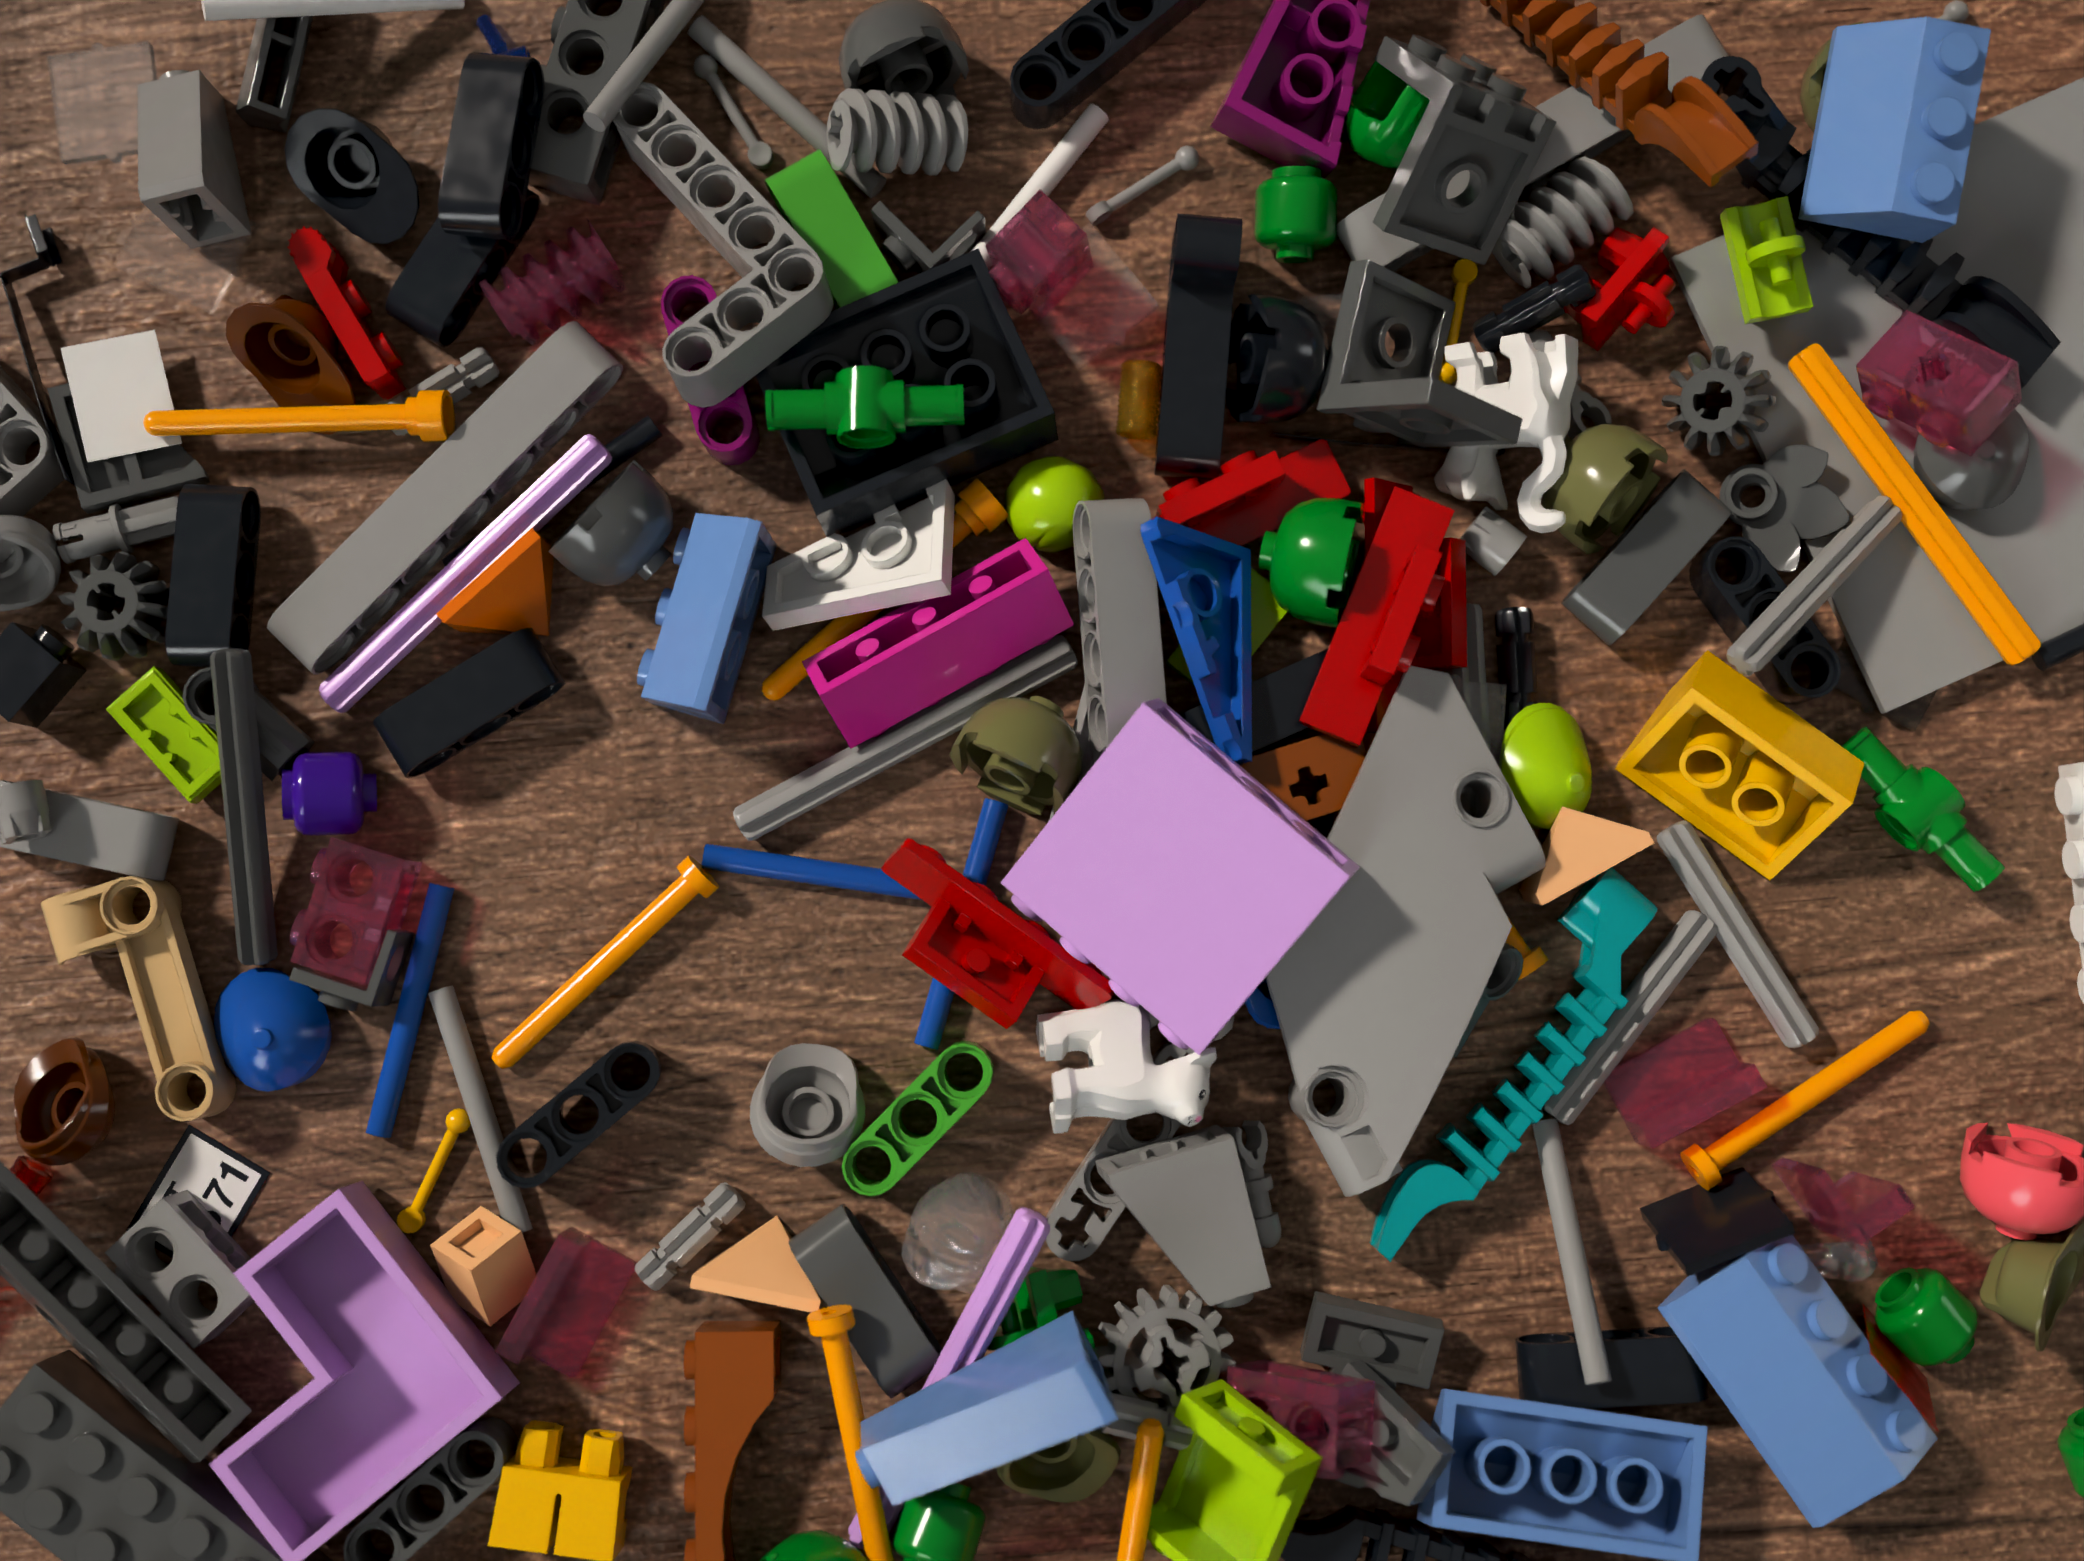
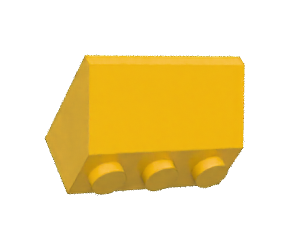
(1741, 766)

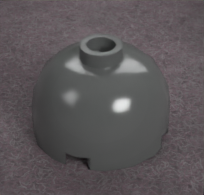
(902, 49)
(619, 531)

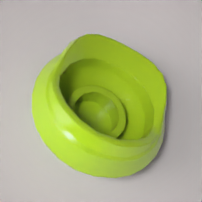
(1546, 763)

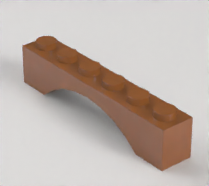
(735, 1381)

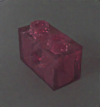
(1939, 383)

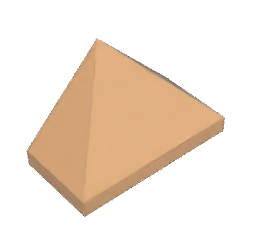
(1578, 850)
(760, 1271)

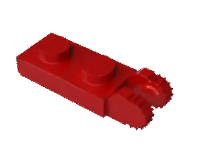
(345, 310)

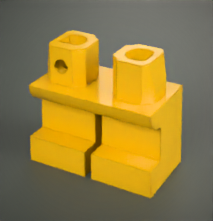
(561, 1498)

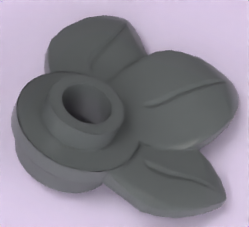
(1793, 503)

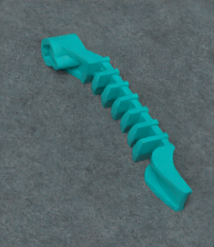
(1606, 919)

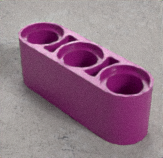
(736, 406)

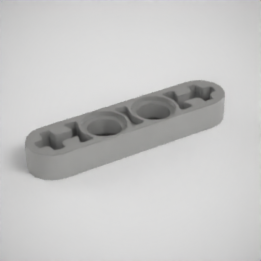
(1110, 1142)

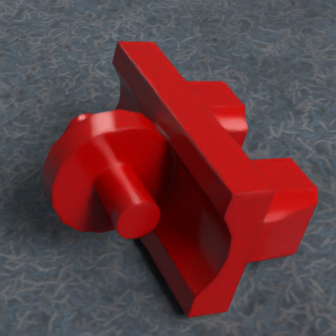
(1634, 291)

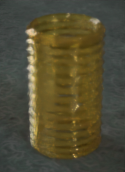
(1135, 374)

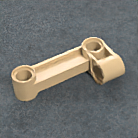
(160, 983)

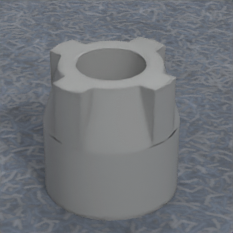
(1492, 540)
(23, 811)

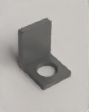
(910, 252)
(347, 993)

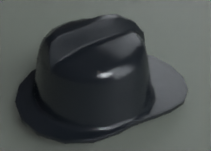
(353, 174)

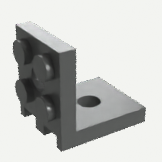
(1471, 125)
(1405, 390)

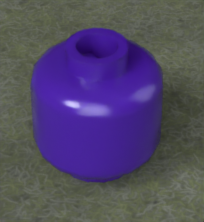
(328, 793)

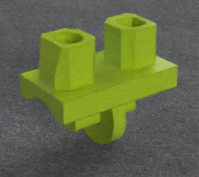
(1766, 260)

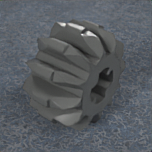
(1706, 382)
(94, 602)

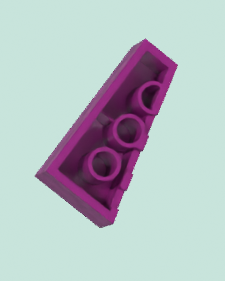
(1297, 82)

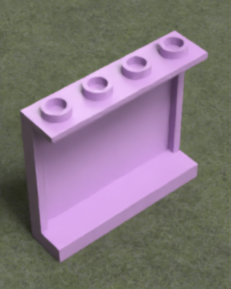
(1177, 875)

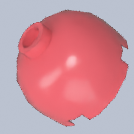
(2024, 1180)

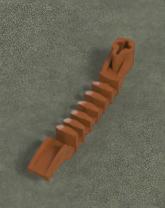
(1634, 87)

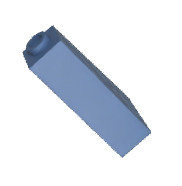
(988, 1413)

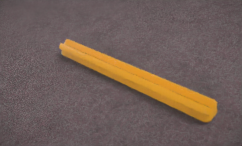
(1919, 509)

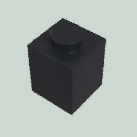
(34, 672)

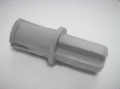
(117, 529)

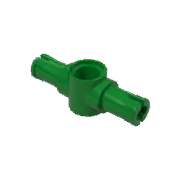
(864, 407)
(1923, 811)

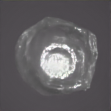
(956, 1231)

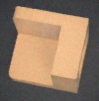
(485, 1265)

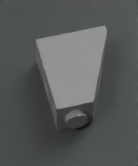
(189, 159)
(1196, 1210)

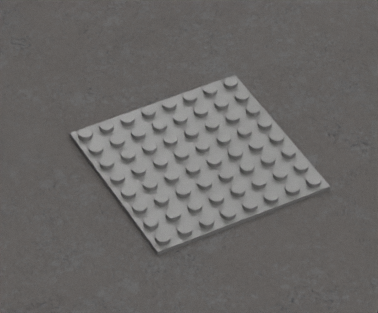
(2025, 230)

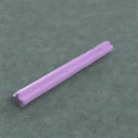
(419, 616)
(981, 1316)

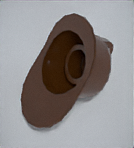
(290, 353)

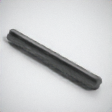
(244, 805)

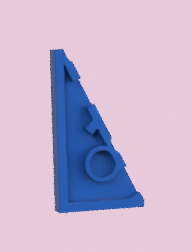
(1210, 609)

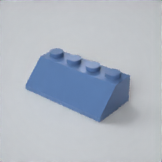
(1799, 1378)
(1568, 1476)

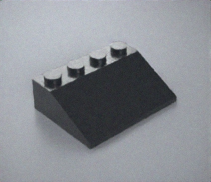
(928, 332)

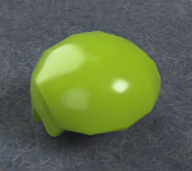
(1044, 499)

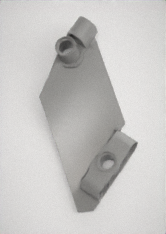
(1410, 941)

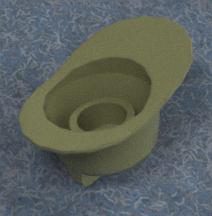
(2034, 1280)

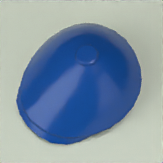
(271, 1029)

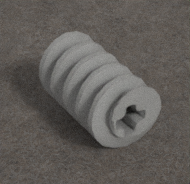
(896, 130)
(1558, 215)

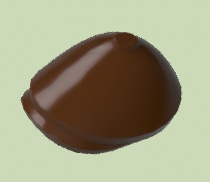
(63, 1103)

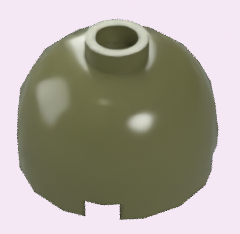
(1604, 482)
(1021, 752)

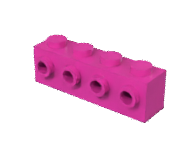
(938, 643)

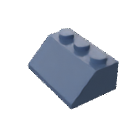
(1895, 126)
(707, 615)

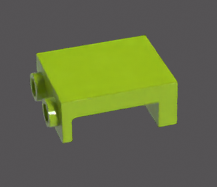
(1233, 1485)

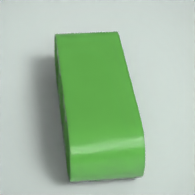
(829, 223)
(896, 1140)

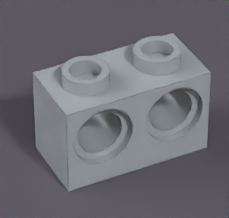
(199, 1254)

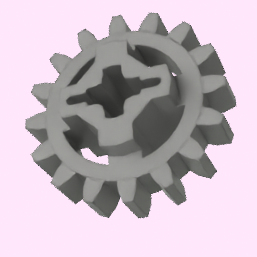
(1193, 1355)

